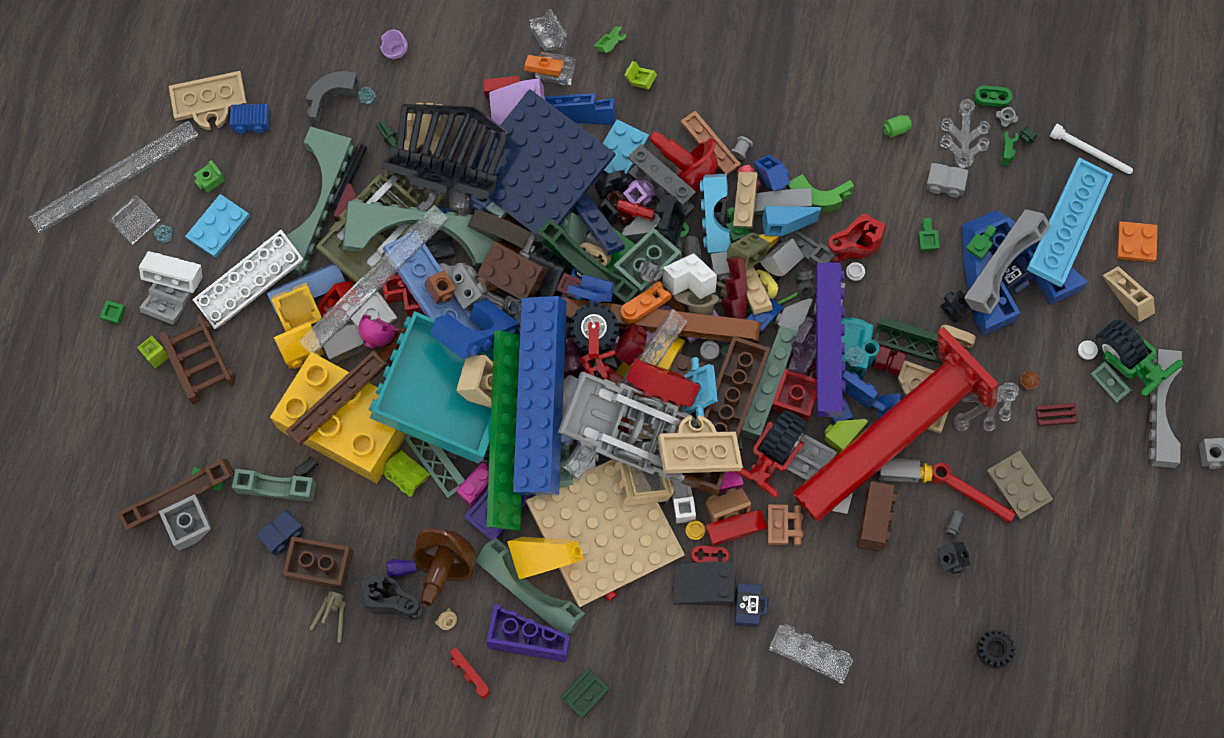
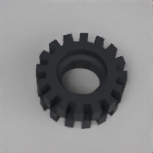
(1004, 640)

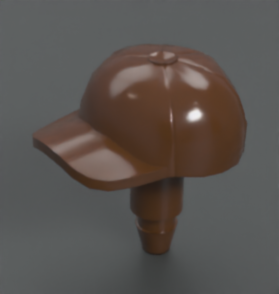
(443, 557)

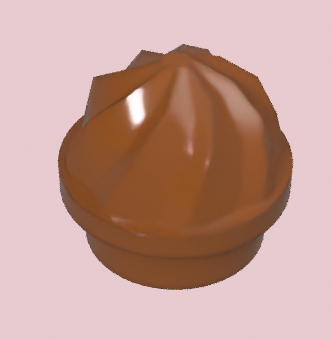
(1029, 380)

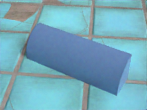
(318, 282)

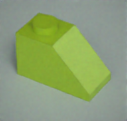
(844, 433)

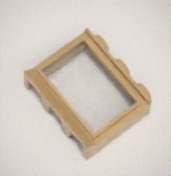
(643, 487)

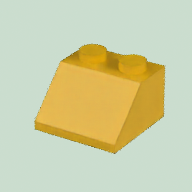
(291, 349)

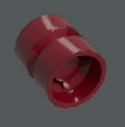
(889, 360)

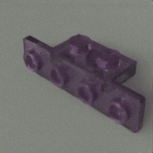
(804, 347)

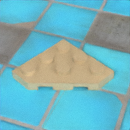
(909, 378)

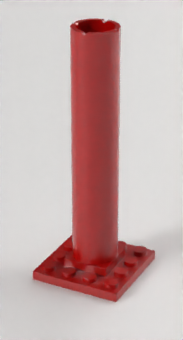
(898, 427)

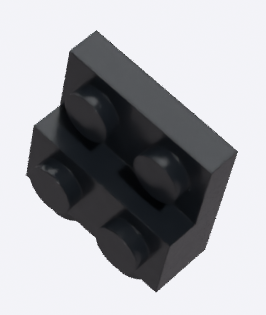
(671, 218)

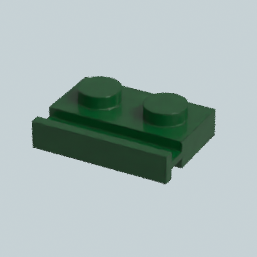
(585, 693)

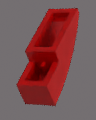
(736, 527)

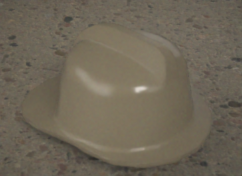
(696, 305)

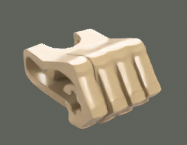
(423, 130)

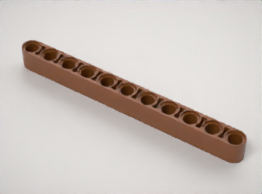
(697, 325)

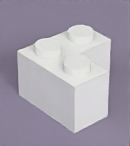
(690, 274)

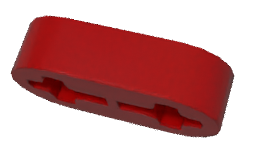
(709, 550)

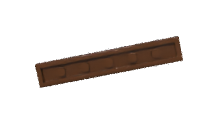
(336, 398)

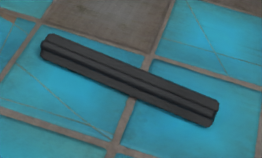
(349, 173)

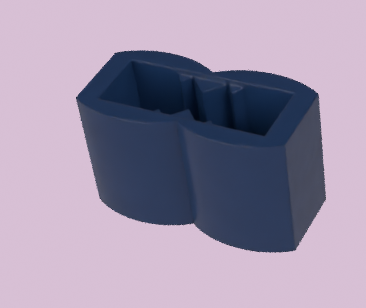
(279, 532)

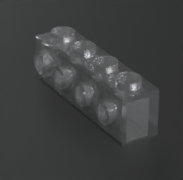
(811, 653)

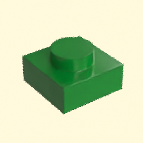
(112, 312)

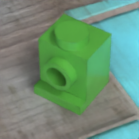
(209, 177)

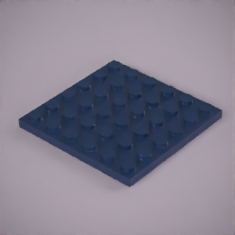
(544, 163)

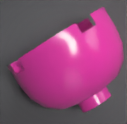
(376, 332)

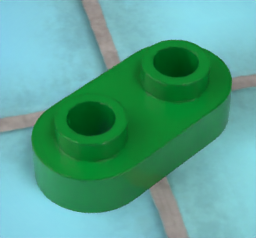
(992, 96)

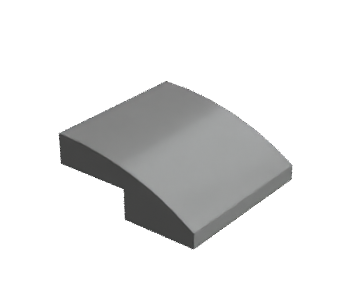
(165, 303)
(811, 457)

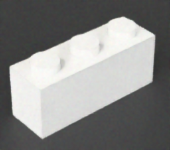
(170, 272)

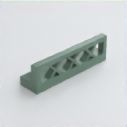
(444, 461)

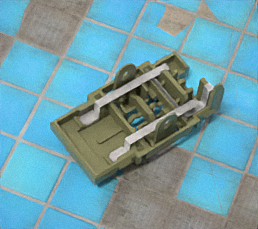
(382, 189)

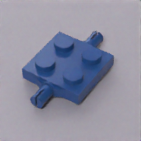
(862, 392)

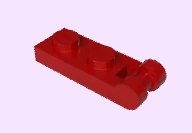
(470, 674)

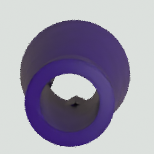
(398, 567)

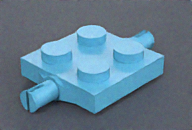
(707, 392)

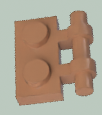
(778, 525)

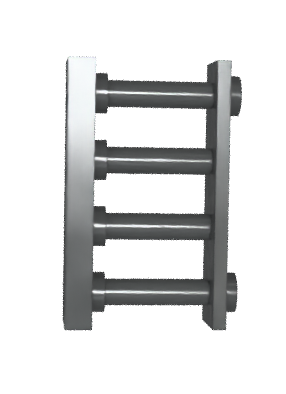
(663, 180)

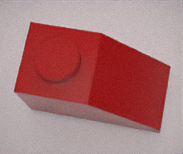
(333, 296)

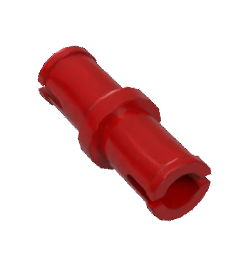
(636, 210)

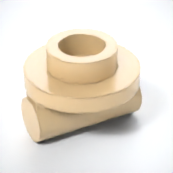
(446, 620)

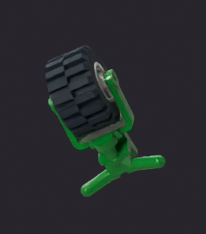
(1128, 350)

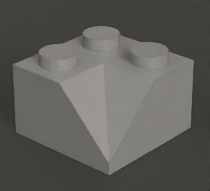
(186, 522)

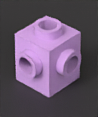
(640, 192)

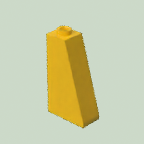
(540, 555)

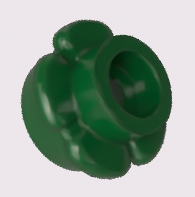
(1027, 135)

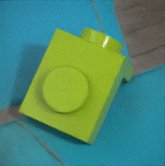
(639, 76)

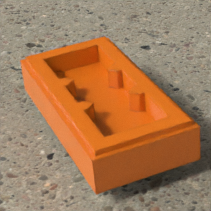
(543, 65)

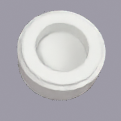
(709, 350)

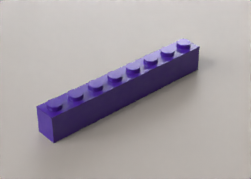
(828, 340)

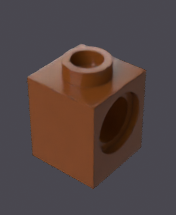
(437, 280)

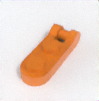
(644, 303)

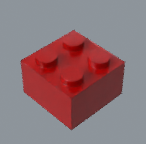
(795, 394)

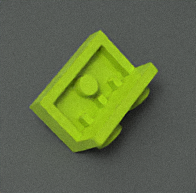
(405, 473)

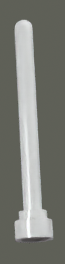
(1059, 133)

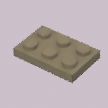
(1019, 485)

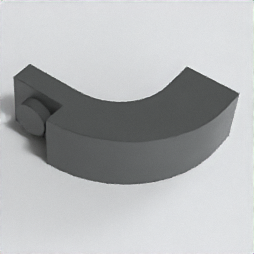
(327, 87)

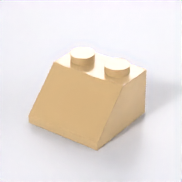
(476, 380)

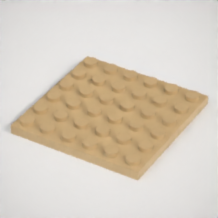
(614, 539)

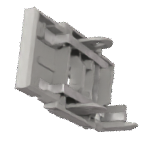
(597, 412)

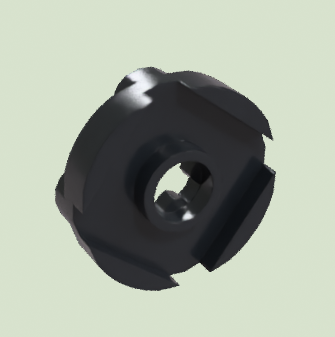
(614, 181)

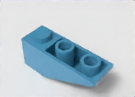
(787, 219)

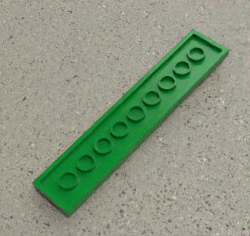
(503, 503)

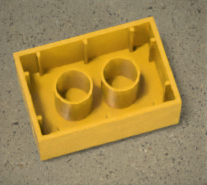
(350, 433)

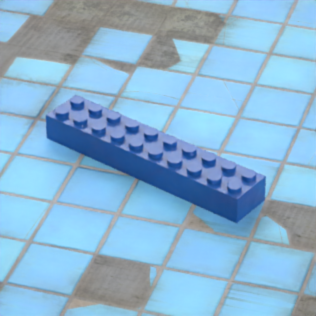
(540, 396)

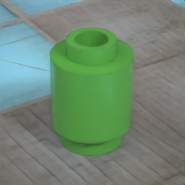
(897, 125)

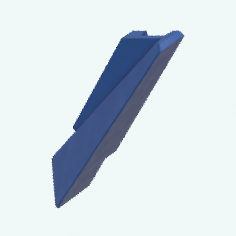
(585, 108)

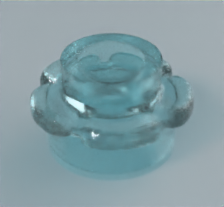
(366, 91)
(163, 237)
(857, 352)

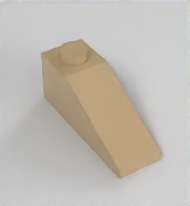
(1130, 294)

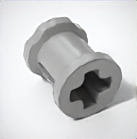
(741, 148)

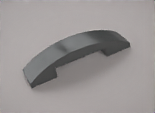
(811, 250)

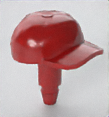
(691, 165)

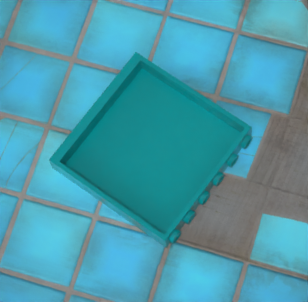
(423, 397)

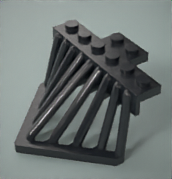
(443, 174)

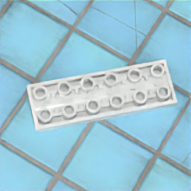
(248, 279)

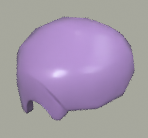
(394, 44)

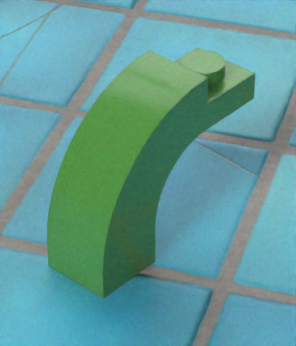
(827, 200)

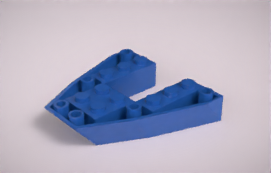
(1006, 309)

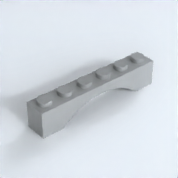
(1027, 230)
(1165, 447)

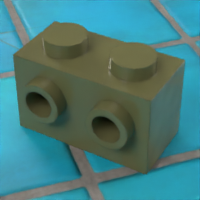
(751, 248)

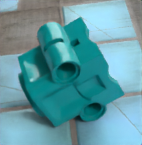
(859, 334)

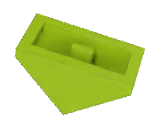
(153, 352)

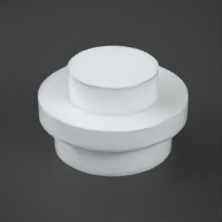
(855, 271)
(1087, 350)

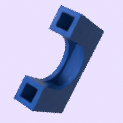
(470, 342)

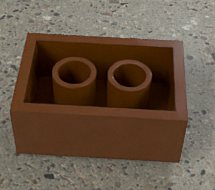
(512, 271)
(877, 516)
(317, 563)

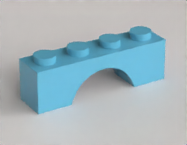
(714, 188)

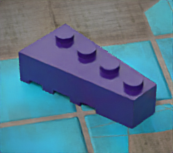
(526, 637)

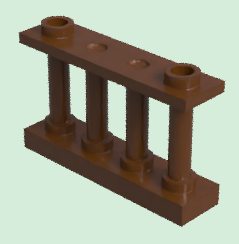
(186, 374)

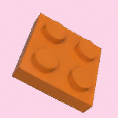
(1137, 242)

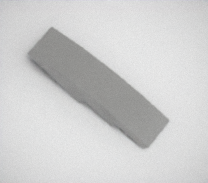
(788, 197)

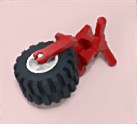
(595, 330)
(779, 443)

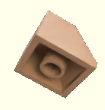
(727, 505)

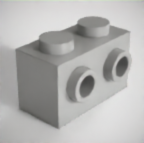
(467, 287)

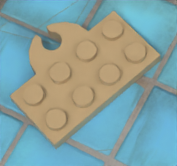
(207, 98)
(699, 449)

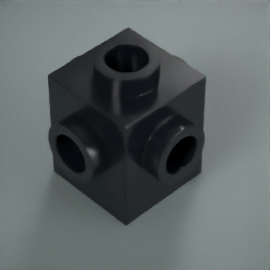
(955, 305)
(954, 557)

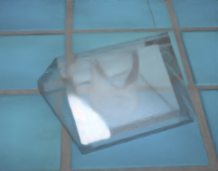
(133, 219)

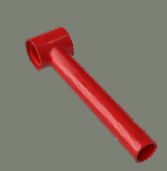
(971, 492)

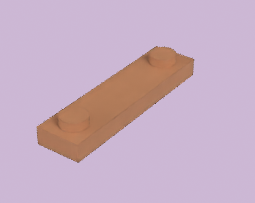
(702, 132)

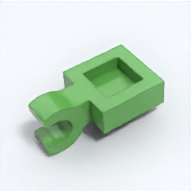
(609, 41)

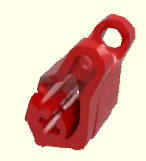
(864, 227)

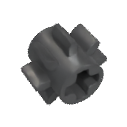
(650, 270)

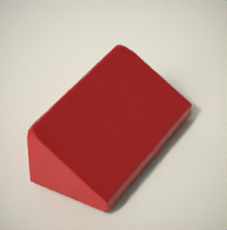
(497, 83)

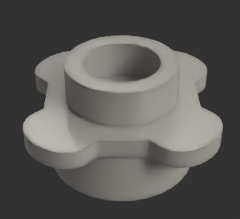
(1008, 111)

